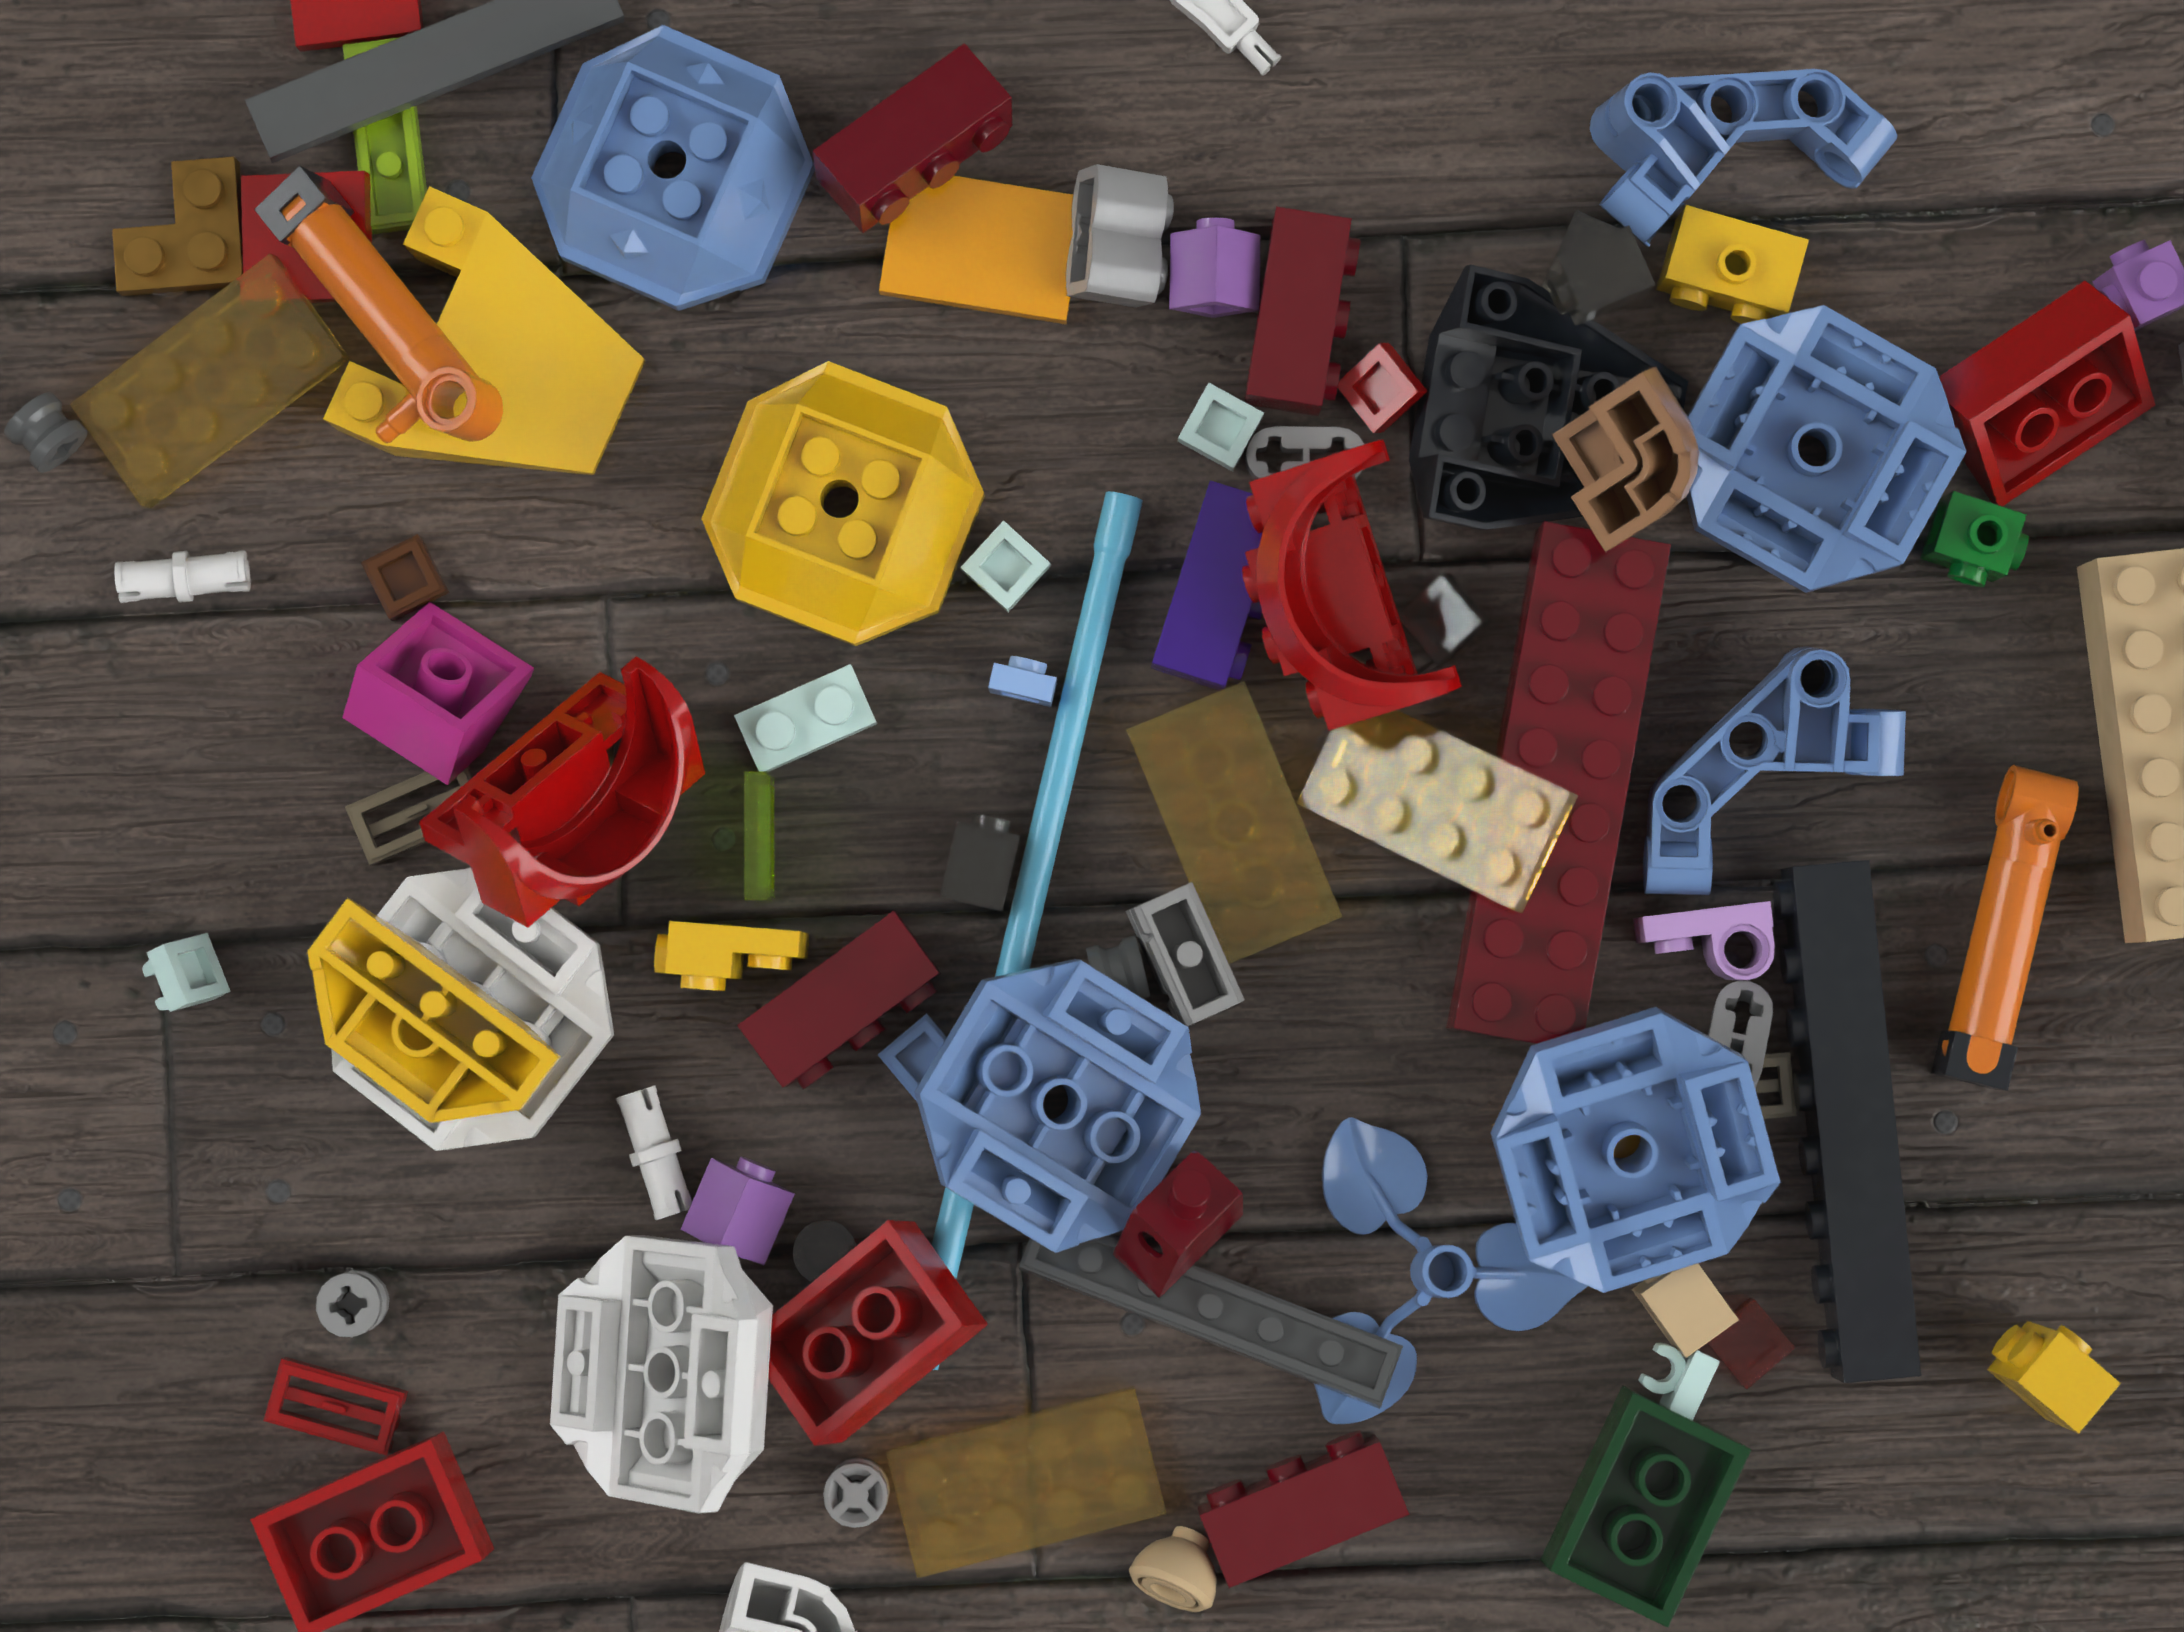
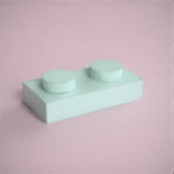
(805, 719)

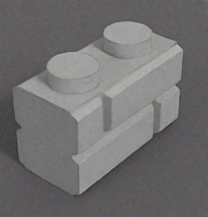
(1185, 955)

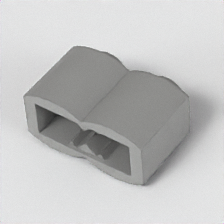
(1118, 236)

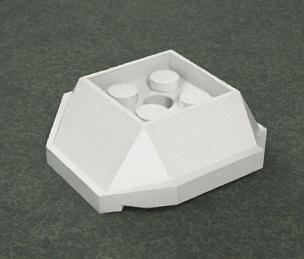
(539, 973)
(663, 1371)

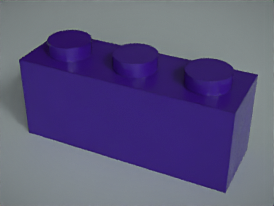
(1210, 597)

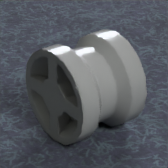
(365, 1300)
(848, 1500)

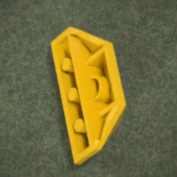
(420, 1022)

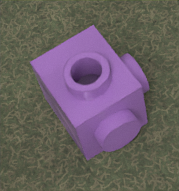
(1214, 269)
(2144, 282)
(738, 1208)

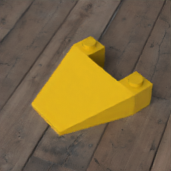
(521, 331)

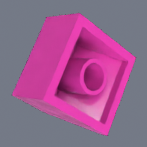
(435, 692)

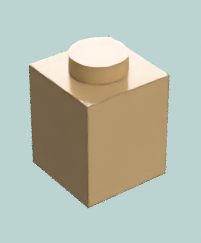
(1686, 1307)

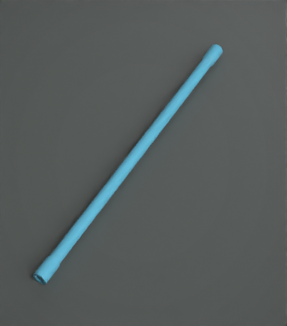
(1111, 549)

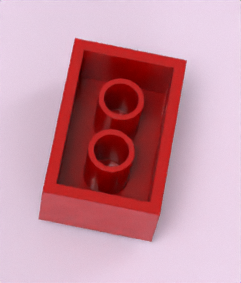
(867, 1332)
(373, 1535)

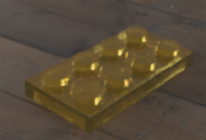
(210, 381)
(1440, 804)
(1234, 822)
(1025, 1482)

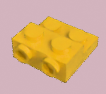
(713, 952)

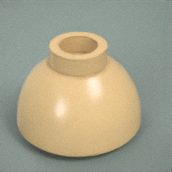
(1177, 1571)

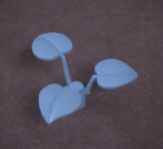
(1370, 1180)

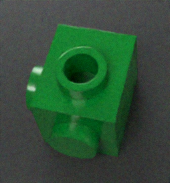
(1975, 539)

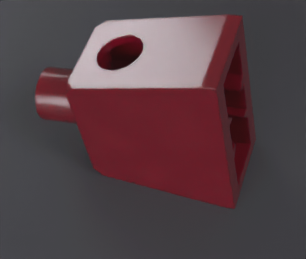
(1185, 1218)

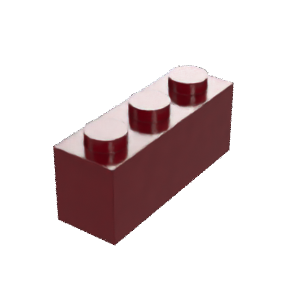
(914, 139)
(1301, 312)
(841, 1002)
(1301, 1507)

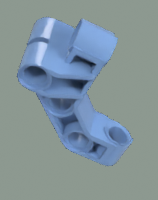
(1672, 140)
(1798, 735)

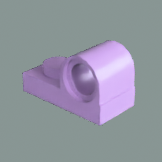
(1715, 925)

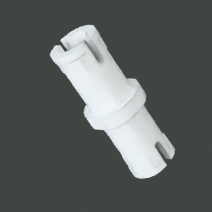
(182, 576)
(655, 1152)

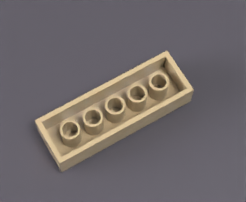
(2138, 692)

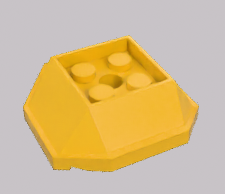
(856, 571)

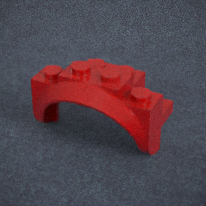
(1330, 592)
(552, 809)

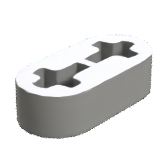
(1297, 440)
(1754, 1041)

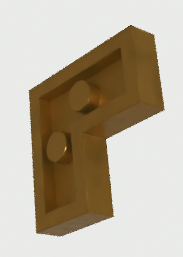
(200, 247)

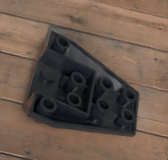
(1498, 386)

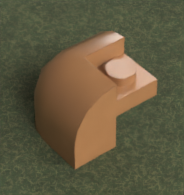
(1631, 456)

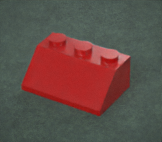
(2047, 391)

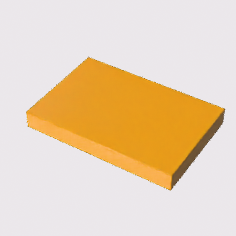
(982, 249)

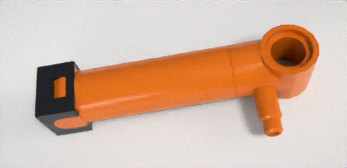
(317, 223)
(2032, 820)

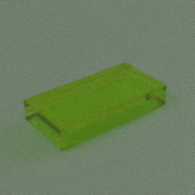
(759, 836)

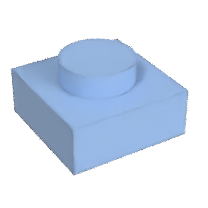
(1023, 680)

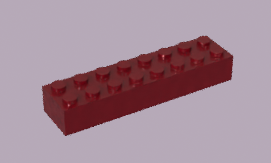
(1576, 724)

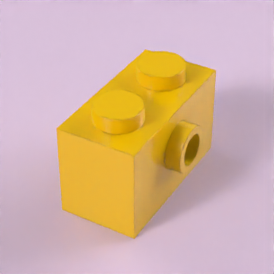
(1731, 266)
(2052, 1373)

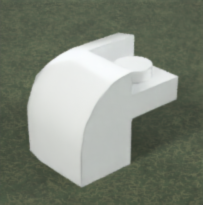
(781, 1602)

